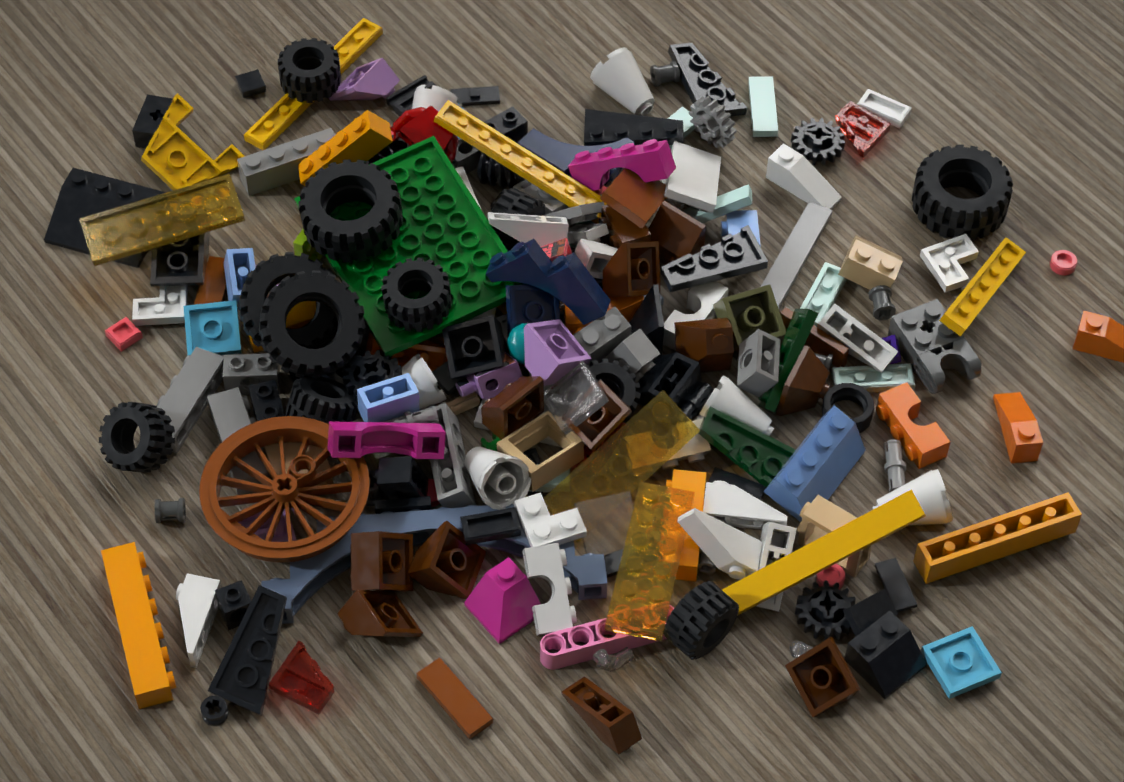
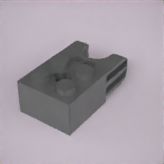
(932, 345)

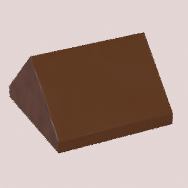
(604, 420)
(823, 677)

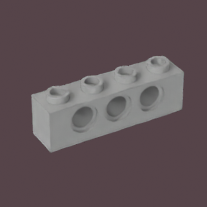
(450, 474)

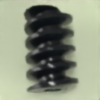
(496, 173)

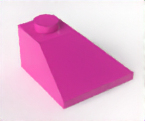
(503, 600)

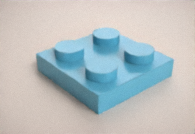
(213, 327)
(960, 662)

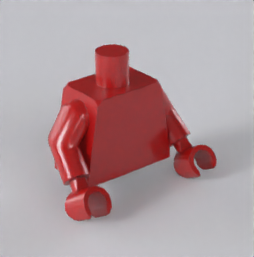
(419, 125)

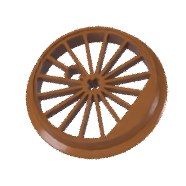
(282, 493)

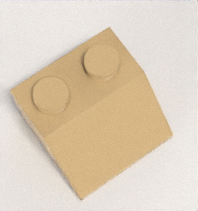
(870, 264)

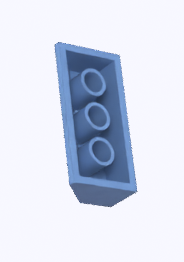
(818, 463)

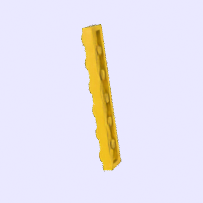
(982, 286)

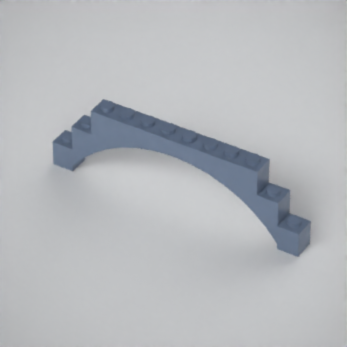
(307, 576)

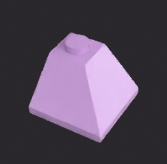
(368, 82)
(551, 350)

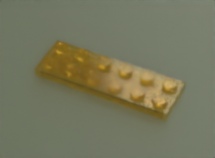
(161, 219)
(626, 456)
(649, 562)

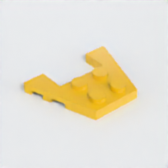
(178, 158)

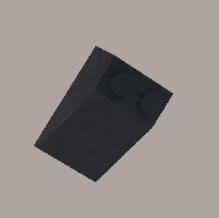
(180, 262)

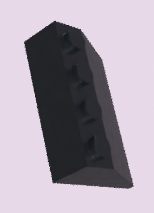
(86, 195)

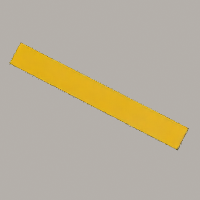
(287, 110)
(515, 157)
(825, 551)

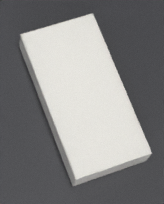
(885, 108)

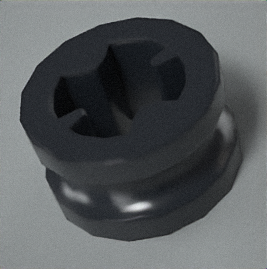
(211, 702)

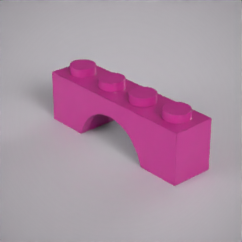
(649, 160)
(363, 438)

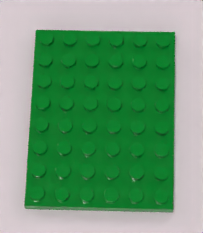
(438, 225)

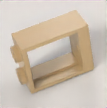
(533, 433)
(822, 518)

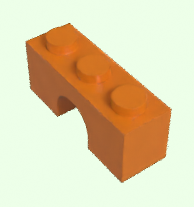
(921, 443)

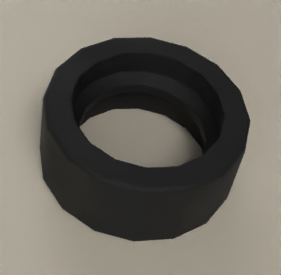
(856, 394)

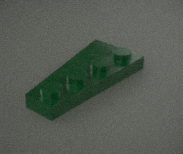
(791, 347)
(745, 446)

